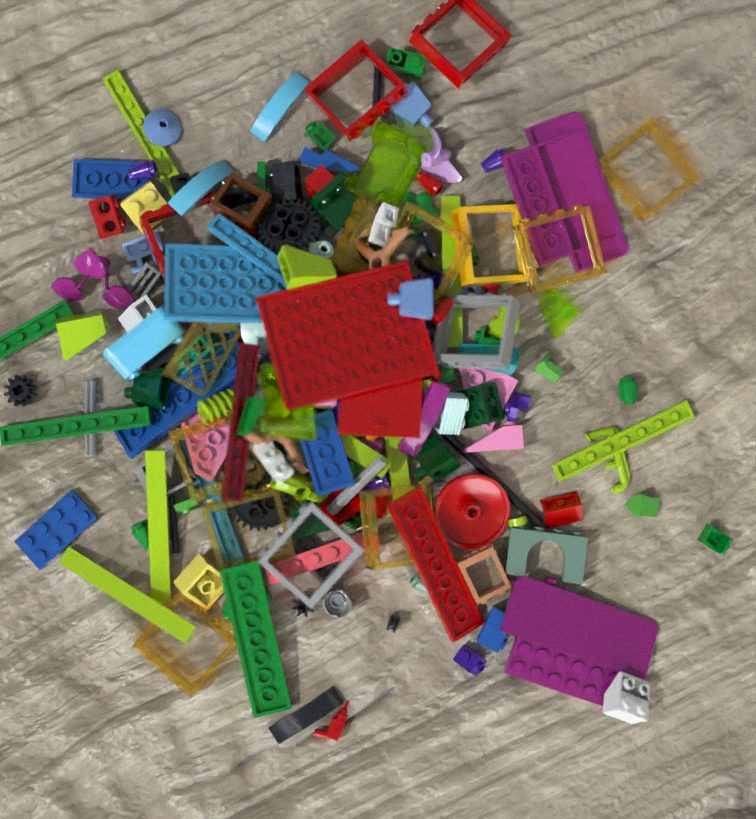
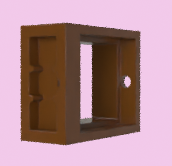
(254, 216)

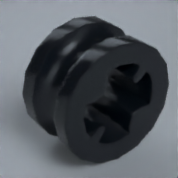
(393, 623)

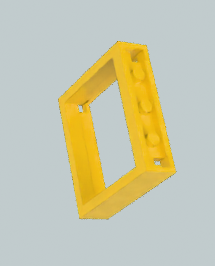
(466, 273)

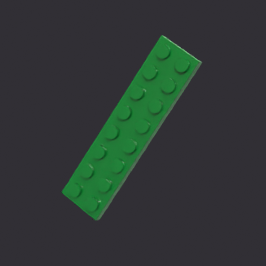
(255, 638)

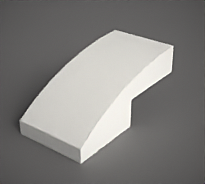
(384, 220)

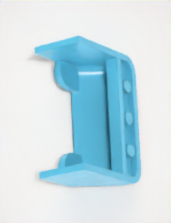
(143, 343)

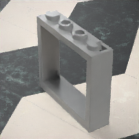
(478, 361)
(336, 573)

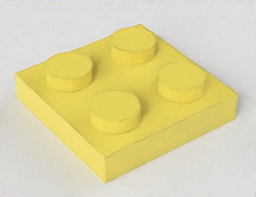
(142, 200)

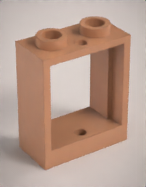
(478, 555)

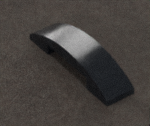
(306, 715)

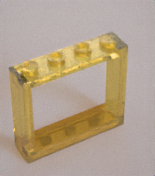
(671, 153)
(405, 219)
(527, 258)
(196, 429)
(248, 496)
(370, 527)
(169, 671)

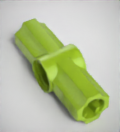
(299, 487)

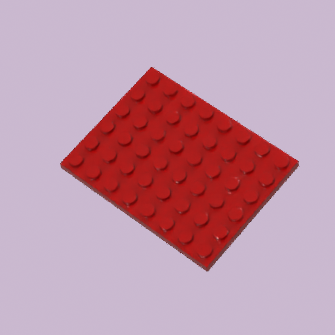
(344, 337)

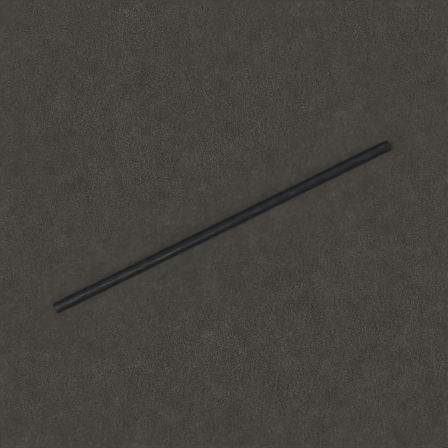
(483, 469)

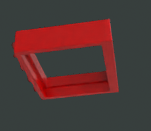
(481, 17)
(338, 70)
(162, 213)

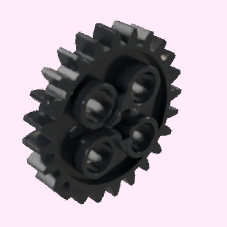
(286, 222)
(243, 510)

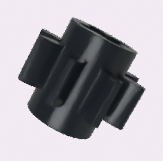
(301, 610)

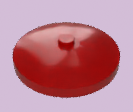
(472, 510)

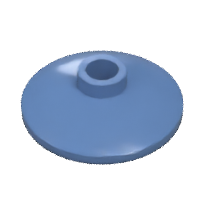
(162, 135)

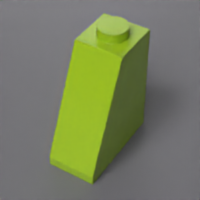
(303, 268)
(80, 331)

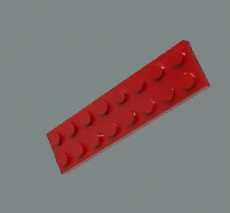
(435, 563)

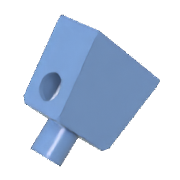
(413, 108)
(414, 299)

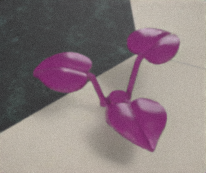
(95, 266)

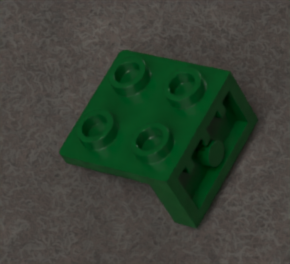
(334, 202)
(483, 405)

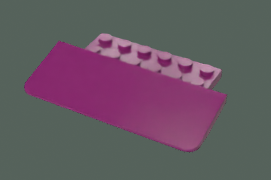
(558, 174)
(573, 640)

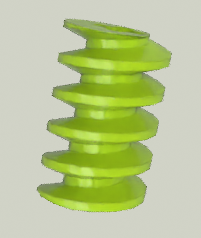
(215, 406)

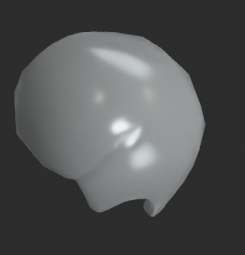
(337, 603)

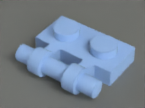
(139, 249)

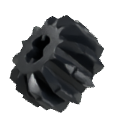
(20, 398)

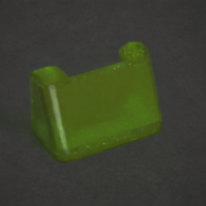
(388, 167)
(277, 422)

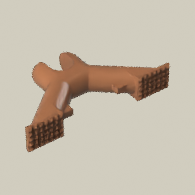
(384, 254)
(293, 454)

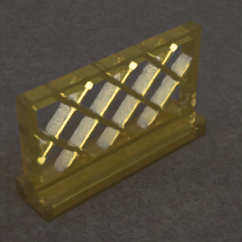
(185, 346)

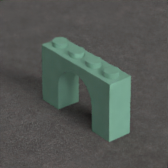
(572, 547)

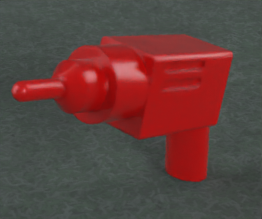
(336, 725)

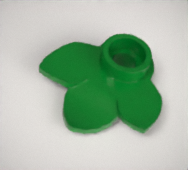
(424, 200)

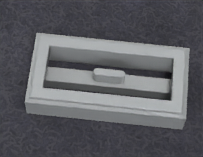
(152, 269)

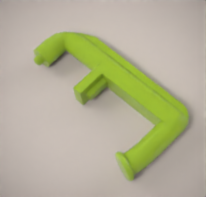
(619, 459)

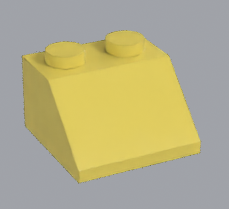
(200, 582)

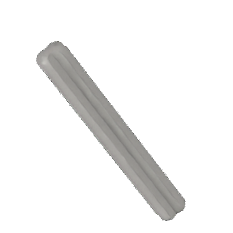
(90, 408)
(360, 481)

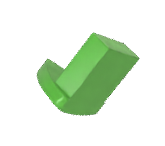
(548, 368)
(643, 506)

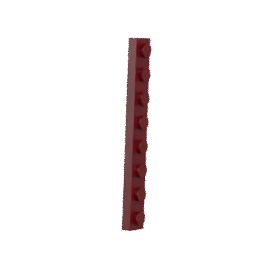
(238, 445)

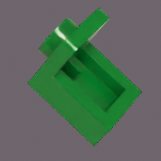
(715, 539)

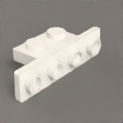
(271, 458)

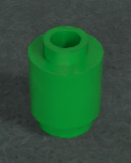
(628, 390)

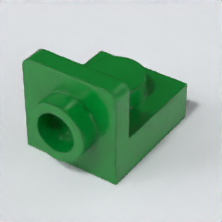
(319, 135)
(480, 339)

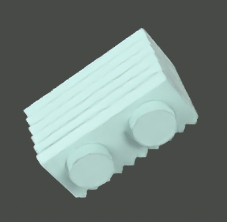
(452, 414)

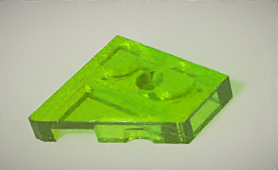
(557, 311)

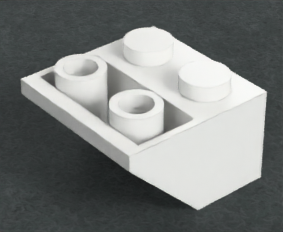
(137, 312)
(627, 698)

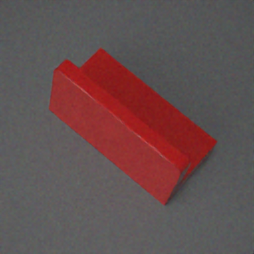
(562, 509)
(346, 512)

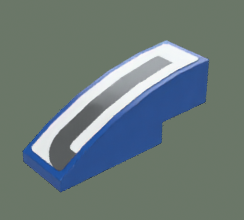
(329, 160)

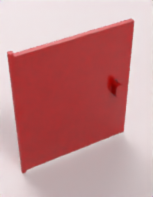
(391, 408)

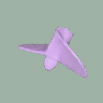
(437, 162)

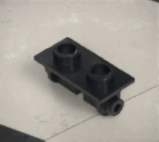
(235, 199)

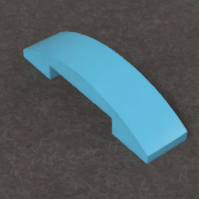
(278, 106)
(199, 186)

